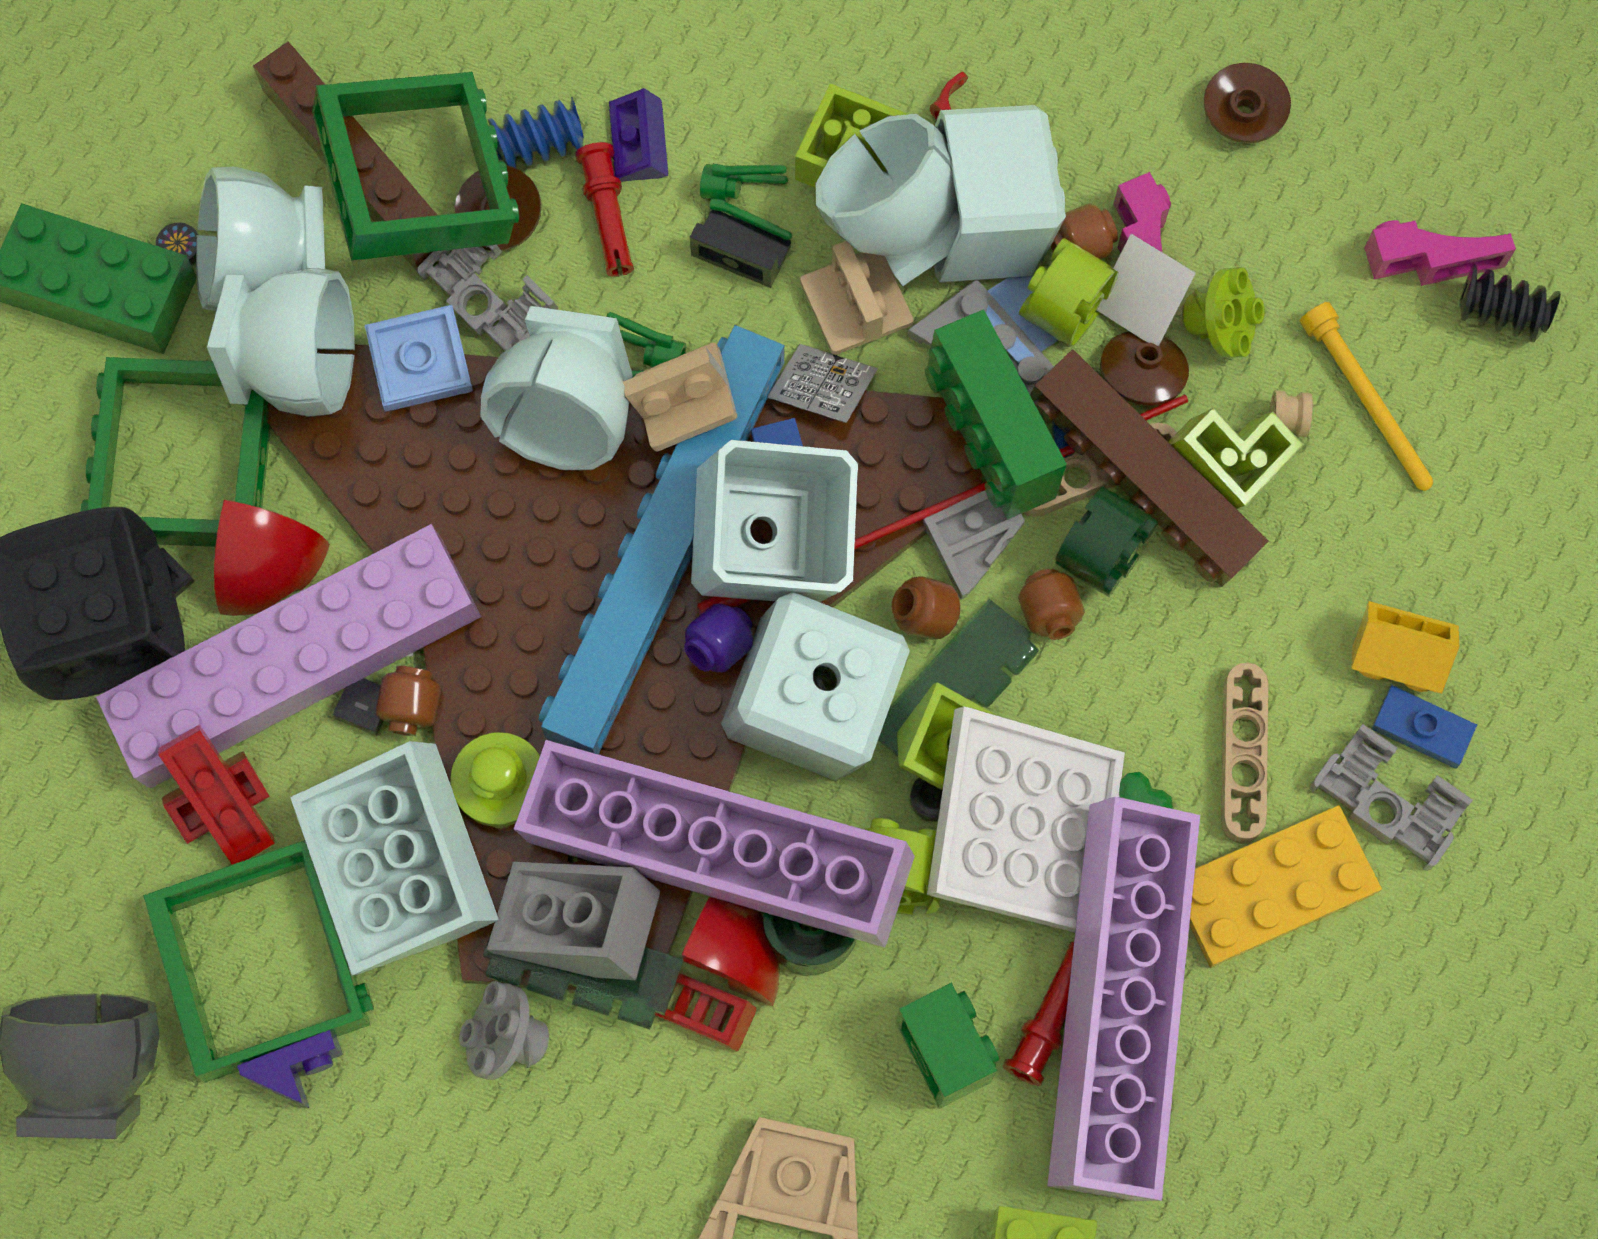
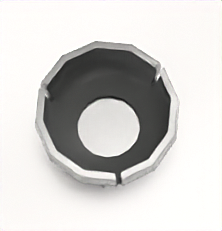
(77, 1070)

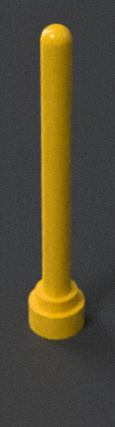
(1323, 325)

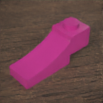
(1142, 209)
(1436, 257)

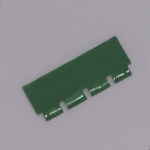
(968, 666)
(639, 997)

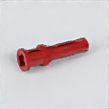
(602, 191)
(1042, 1033)

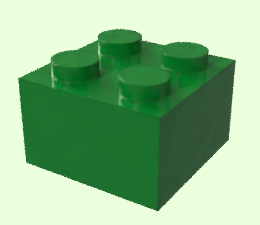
(947, 1044)

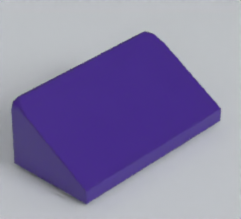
(638, 136)

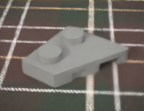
(970, 539)

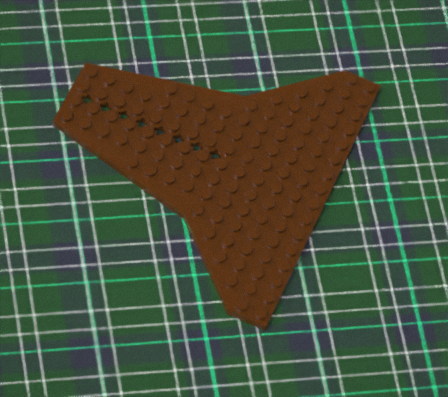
(534, 560)

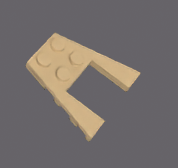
(791, 1180)

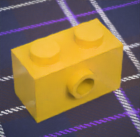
(1405, 648)

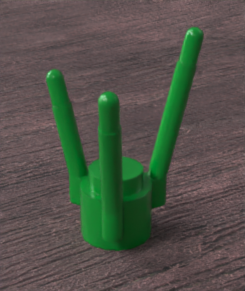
(724, 183)
(658, 346)

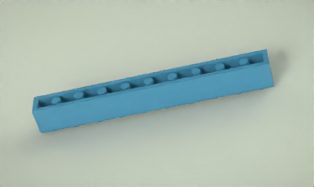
(652, 562)

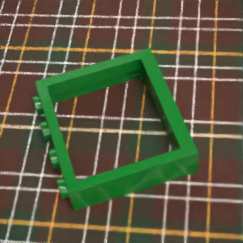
(418, 234)
(105, 434)
(181, 978)

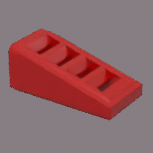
(737, 1025)

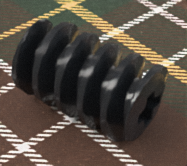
(1508, 304)

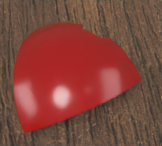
(262, 558)
(733, 945)

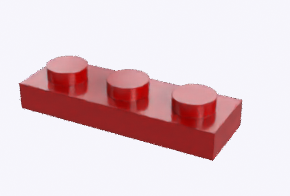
(216, 795)

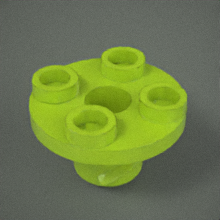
(1225, 312)
(493, 778)

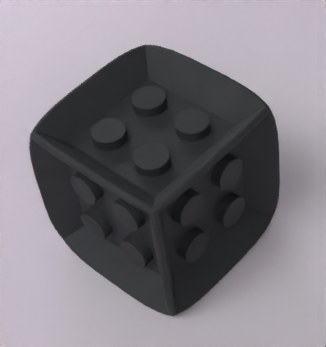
(86, 603)

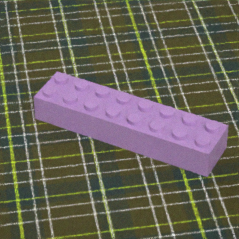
(292, 653)
(716, 842)
(1124, 1001)

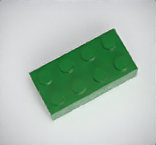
(94, 278)
(994, 415)

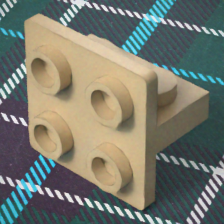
(855, 299)
(682, 396)

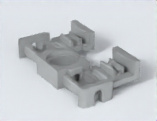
(458, 279)
(1416, 833)

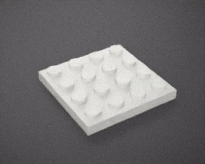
(1017, 817)

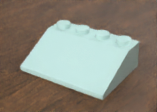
(394, 857)

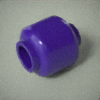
(718, 638)

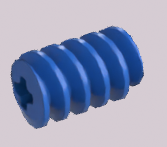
(538, 134)

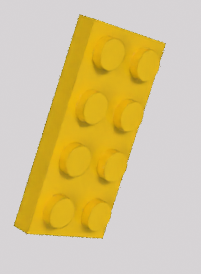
(1278, 886)

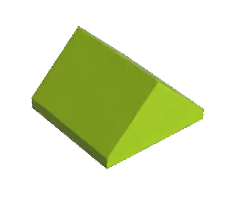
(927, 733)

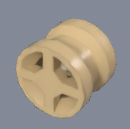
(1293, 411)

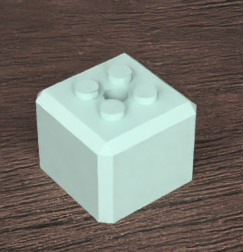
(1003, 191)
(803, 497)
(783, 710)

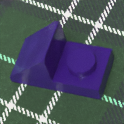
(280, 1068)

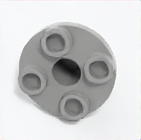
(502, 1033)

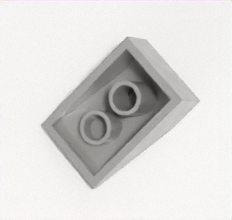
(576, 918)

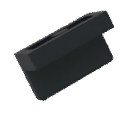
(739, 247)

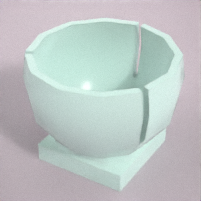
(896, 213)
(257, 231)
(272, 337)
(566, 390)

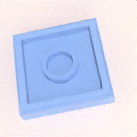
(418, 358)

